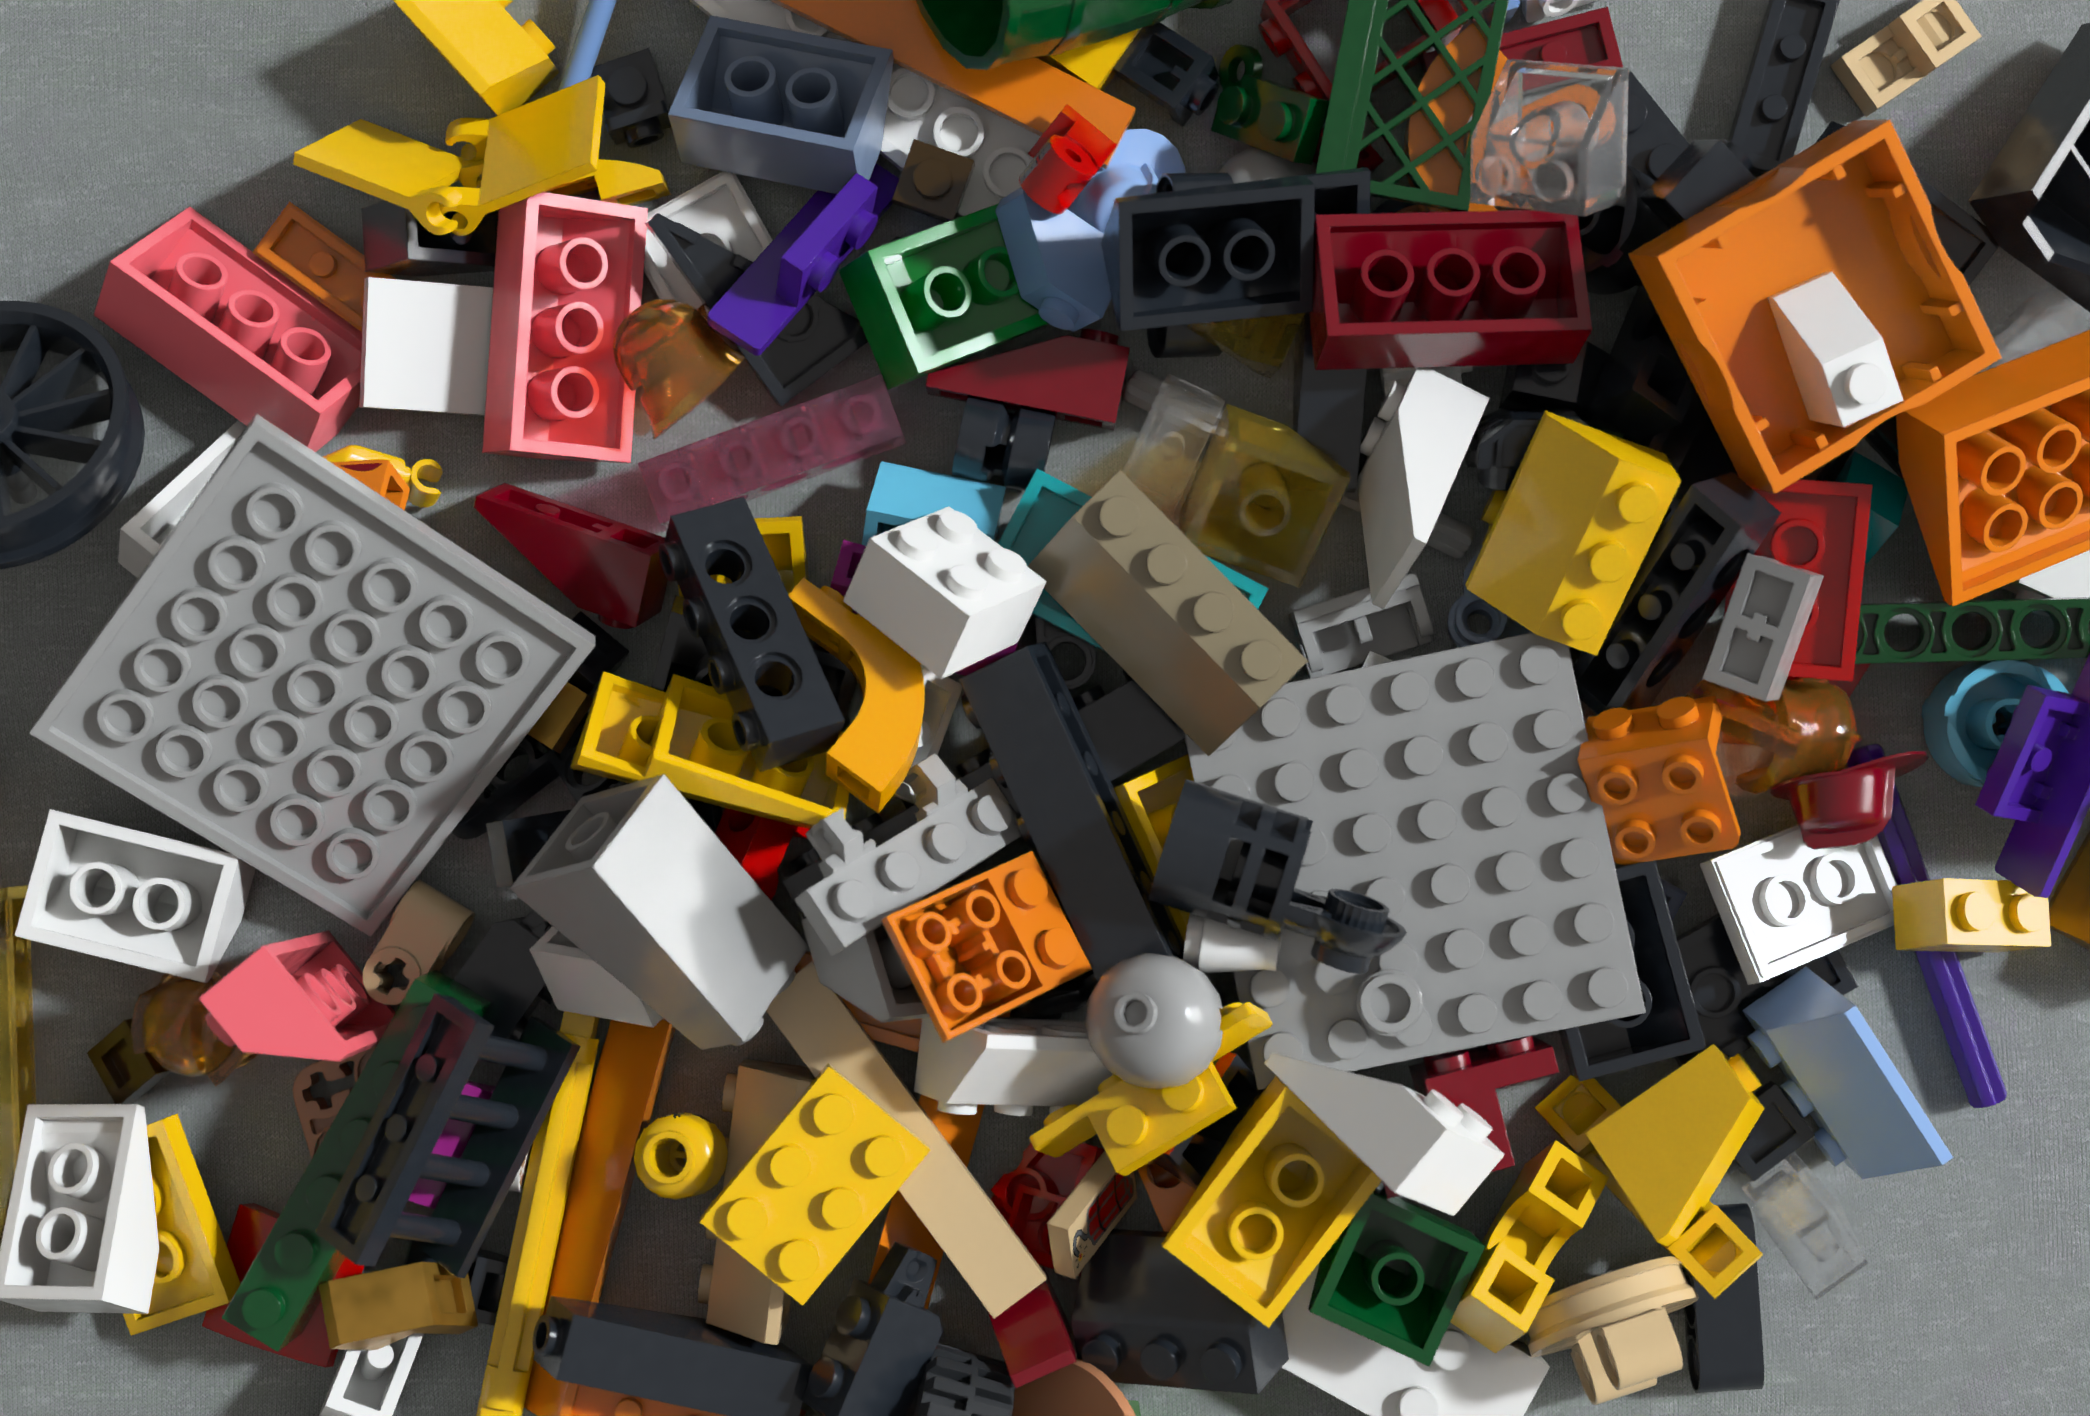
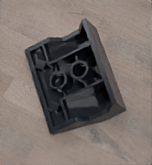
(2040, 180)

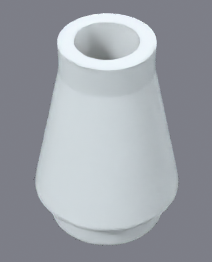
(1227, 949)

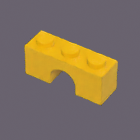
(1532, 1225)

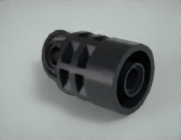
(1262, 891)

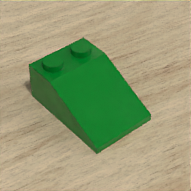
(938, 297)

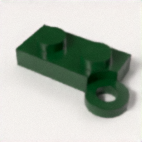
(1265, 111)

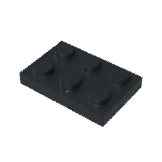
(1723, 992)

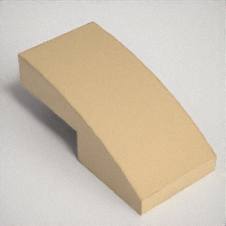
(1904, 52)

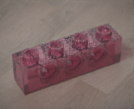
(775, 450)

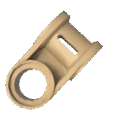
(421, 934)

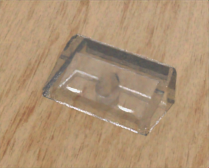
(1172, 441)

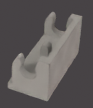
(1762, 627)
(1346, 628)

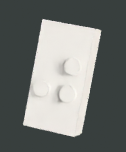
(1382, 1382)

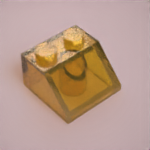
(1262, 497)

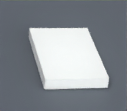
(1798, 902)

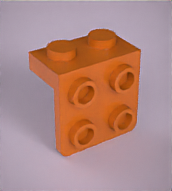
(1659, 780)

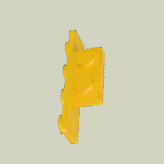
(1146, 1122)

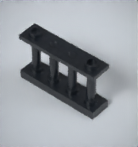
(411, 1119)

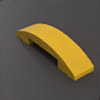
(1711, 1249)

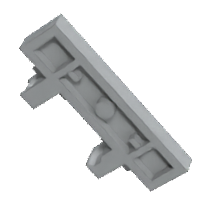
(872, 882)

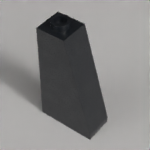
(668, 1359)

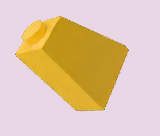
(1680, 1139)

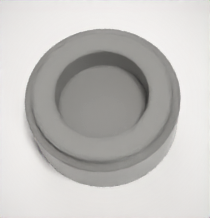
(1389, 1002)

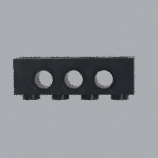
(728, 543)
(1675, 592)

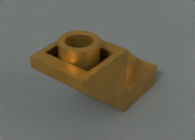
(395, 1303)

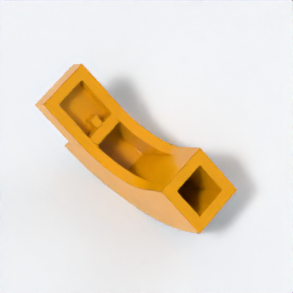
(885, 735)

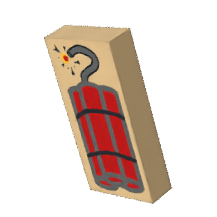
(1089, 1216)

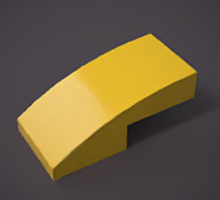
(618, 183)

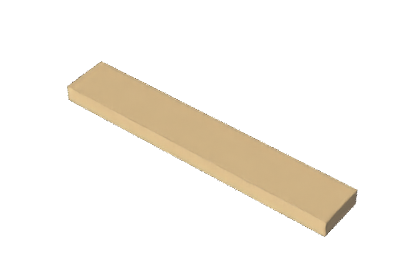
(941, 1185)

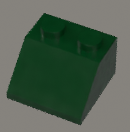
(1396, 1276)

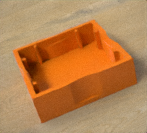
(1831, 208)

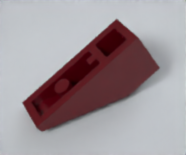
(1063, 376)
(585, 555)

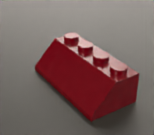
(1448, 289)

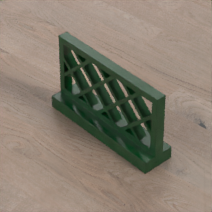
(1355, 79)

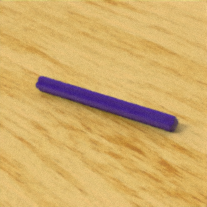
(1940, 968)

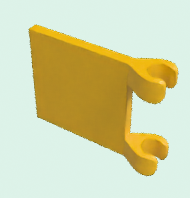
(528, 149)
(393, 170)

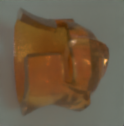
(673, 358)
(1827, 729)
(174, 1031)

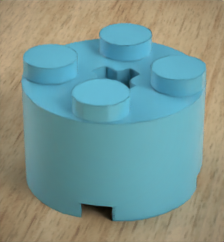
(1963, 710)

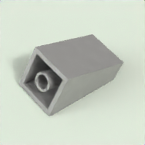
(665, 910)

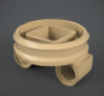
(1616, 1327)

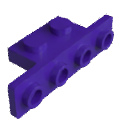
(801, 260)
(2041, 783)

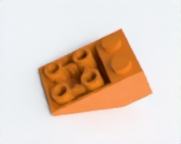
(986, 945)

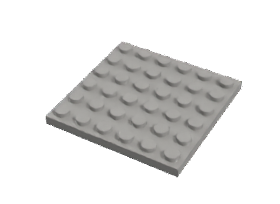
(312, 678)
(1466, 815)

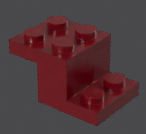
(1473, 1080)

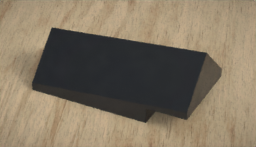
(1222, 248)

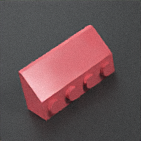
(559, 293)
(235, 329)
(297, 1002)

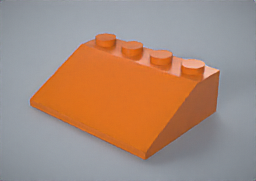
(2003, 469)

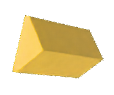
(691, 740)

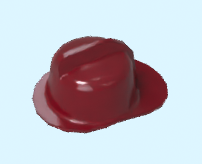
(1846, 804)

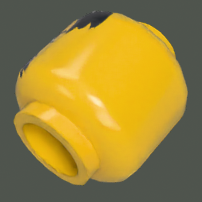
(661, 1155)

